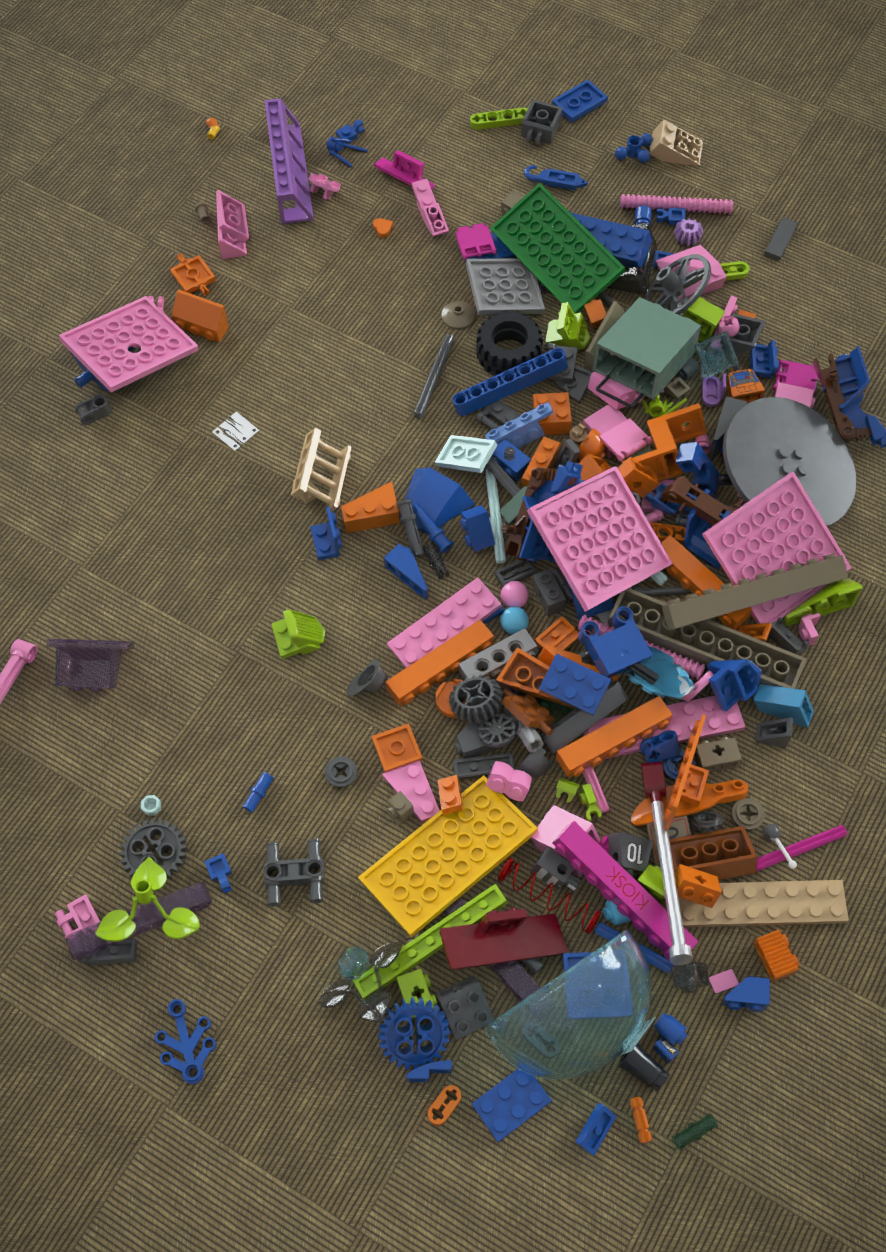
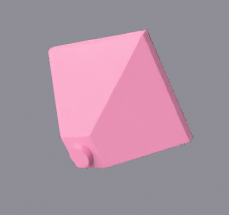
(717, 274)

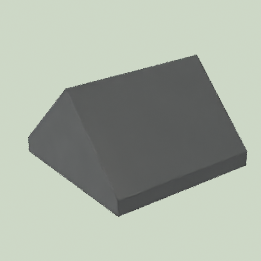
(747, 335)

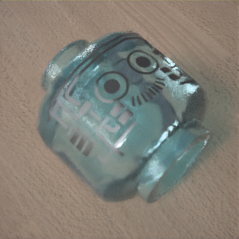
(353, 963)

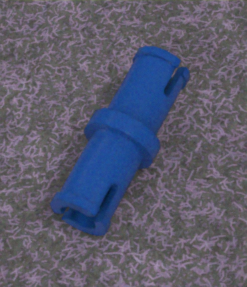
(258, 792)

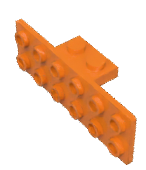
(692, 778)

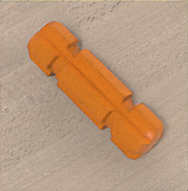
(640, 1120)

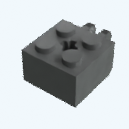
(541, 122)

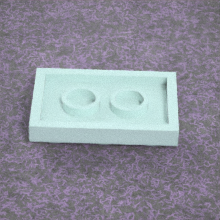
(466, 453)

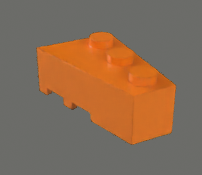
(371, 510)

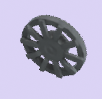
(497, 730)

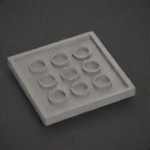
(504, 287)

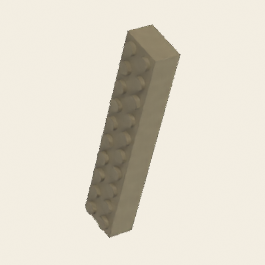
(710, 641)

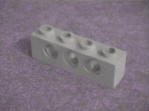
(500, 650)

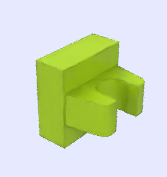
(567, 786)

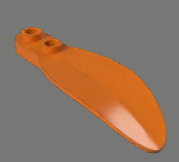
(711, 795)

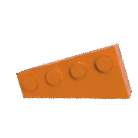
(525, 675)

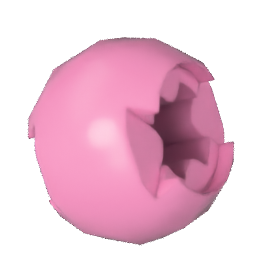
(728, 324)

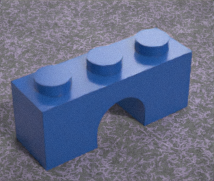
(693, 459)

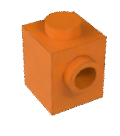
(595, 313)

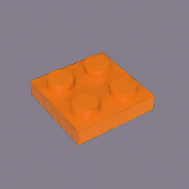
(396, 747)

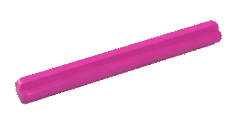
(801, 847)

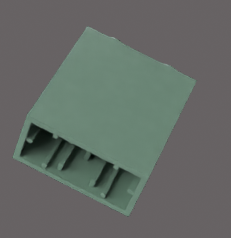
(646, 347)

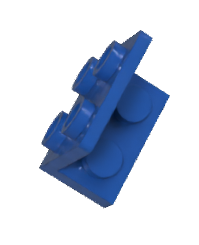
(327, 537)

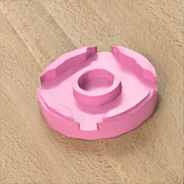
(699, 685)

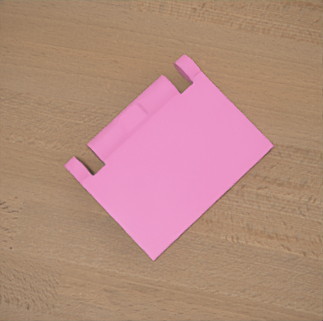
(625, 439)

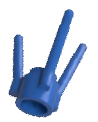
(336, 145)

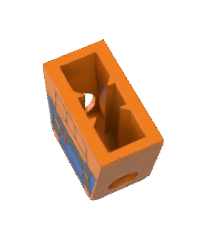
(743, 385)

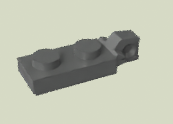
(120, 953)

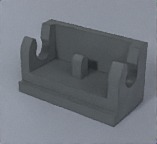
(786, 639)

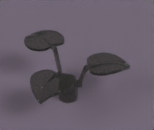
(377, 1004)

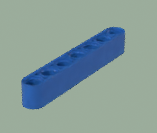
(510, 381)

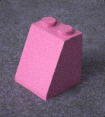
(552, 826)

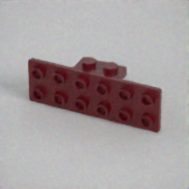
(503, 939)

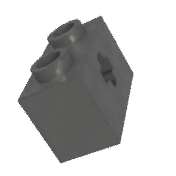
(548, 592)

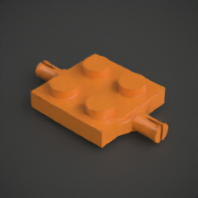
(193, 274)

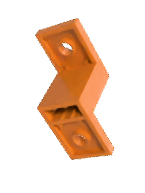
(666, 433)

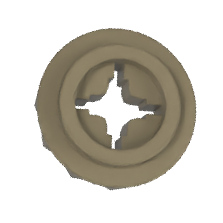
(754, 808)

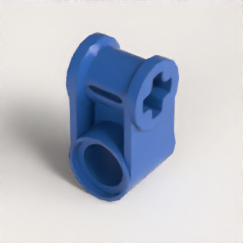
(662, 746)

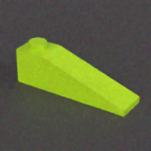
(832, 598)

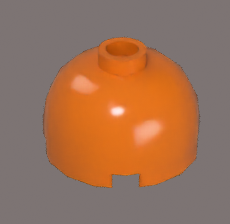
(592, 445)

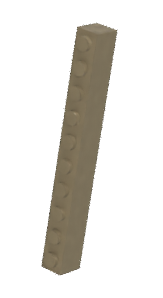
(755, 591)

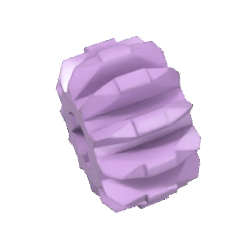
(688, 232)

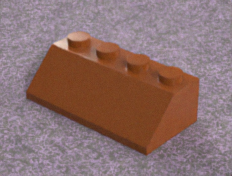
(719, 853)

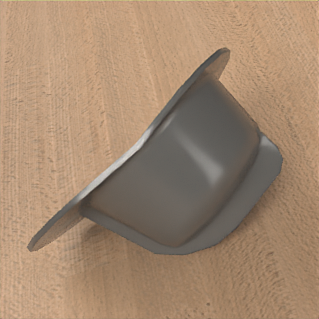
(369, 680)

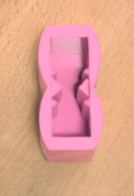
(509, 781)

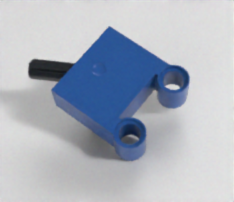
(620, 648)

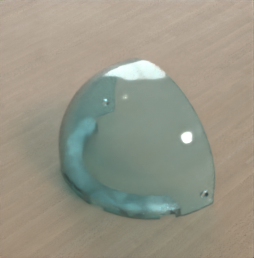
(579, 1016)

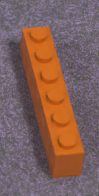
(698, 577)
(439, 663)
(613, 737)

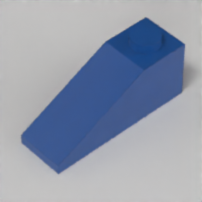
(404, 566)

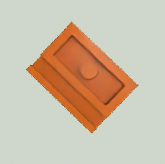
(558, 635)

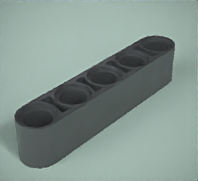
(578, 721)

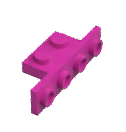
(403, 168)

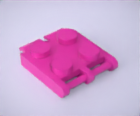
(475, 241)
(796, 374)

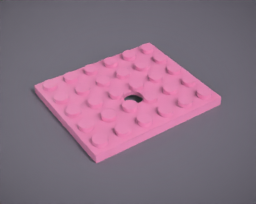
(105, 343)

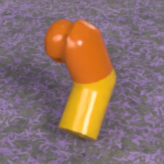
(214, 128)

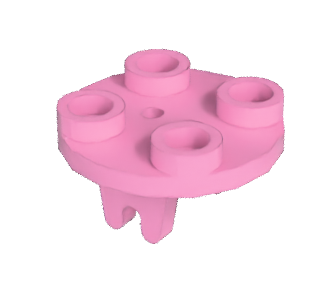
(321, 181)

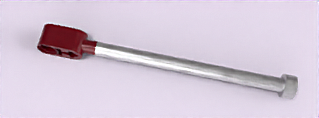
(655, 790)

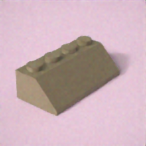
(610, 319)

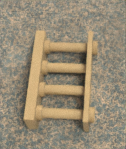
(305, 470)

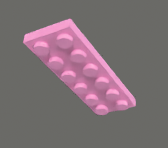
(444, 622)

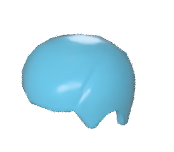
(514, 620)

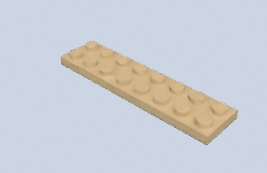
(770, 904)

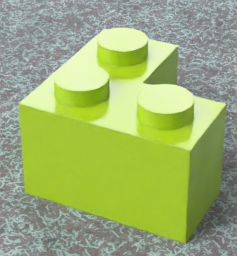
(706, 315)

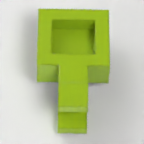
(588, 798)

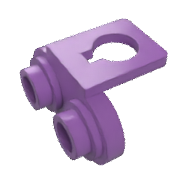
(713, 390)

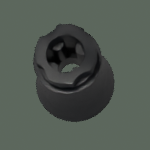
(644, 1068)

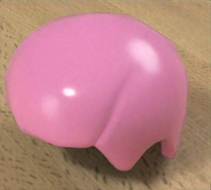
(514, 594)

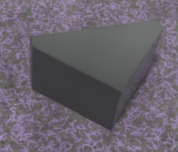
(775, 732)

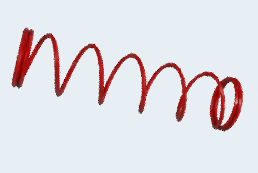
(506, 870)

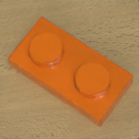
(450, 794)

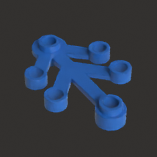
(186, 1045)

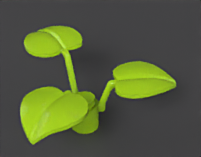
(147, 878)

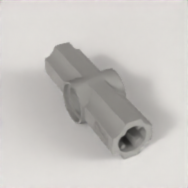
(528, 735)

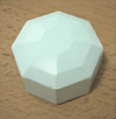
(151, 805)

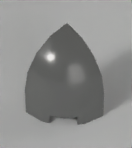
(536, 764)

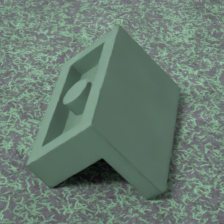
(511, 509)

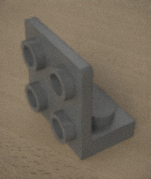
(465, 1007)

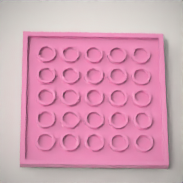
(772, 534)
(599, 538)

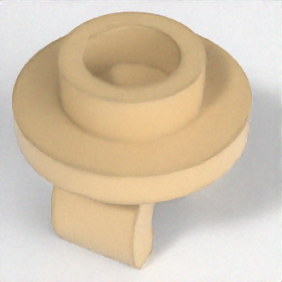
(578, 433)

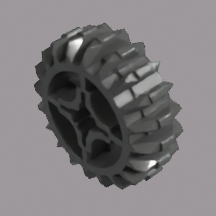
(477, 704)

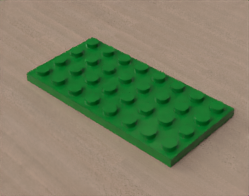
(557, 249)

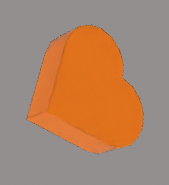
(382, 227)

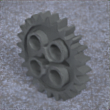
(170, 840)

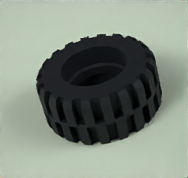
(507, 327)

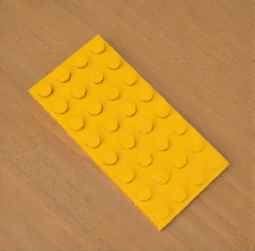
(447, 857)

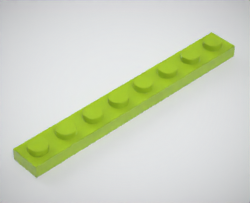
(430, 941)

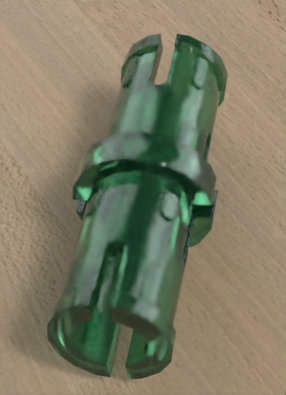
(694, 1131)

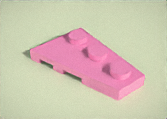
(415, 786)

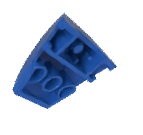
(437, 496)

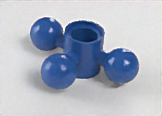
(634, 148)

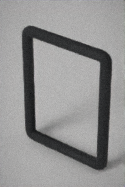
(615, 398)

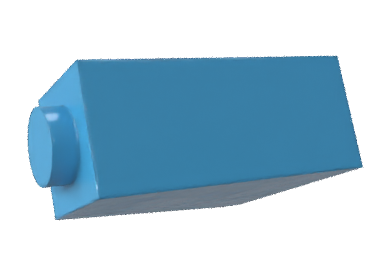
(784, 703)

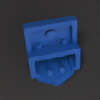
(734, 681)

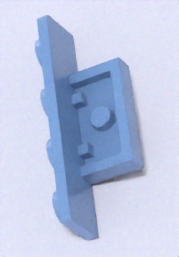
(522, 429)

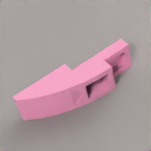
(429, 208)

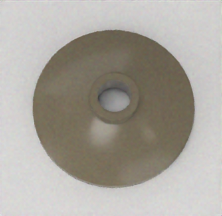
(458, 315)

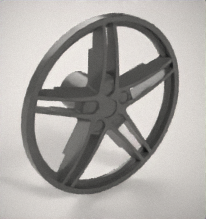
(673, 283)

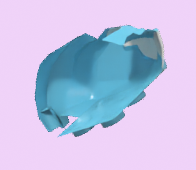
(671, 678)

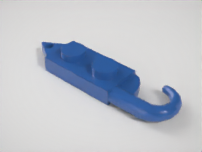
(556, 178)

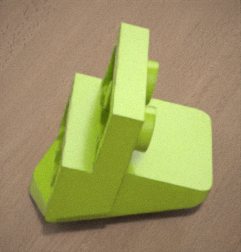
(569, 329)
(298, 634)

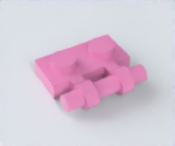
(80, 911)

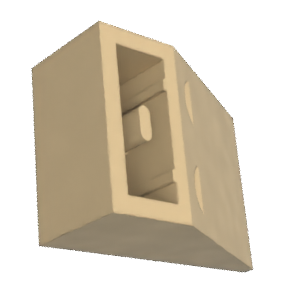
(675, 145)

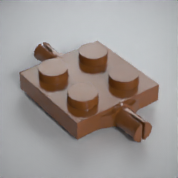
(528, 711)

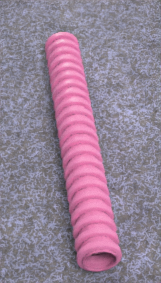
(666, 203)
(692, 668)

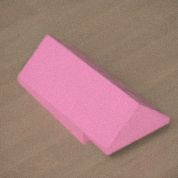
(231, 226)

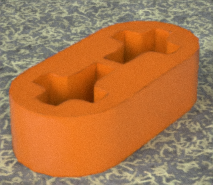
(440, 1101)

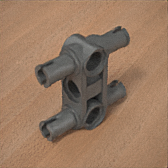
(294, 872)

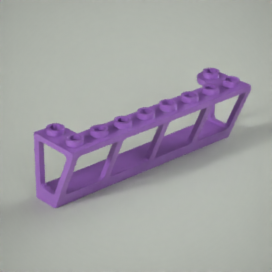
(288, 163)

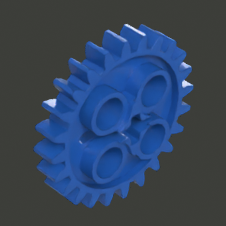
(434, 1031)

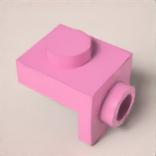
(806, 628)

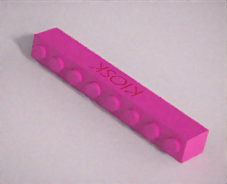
(618, 886)

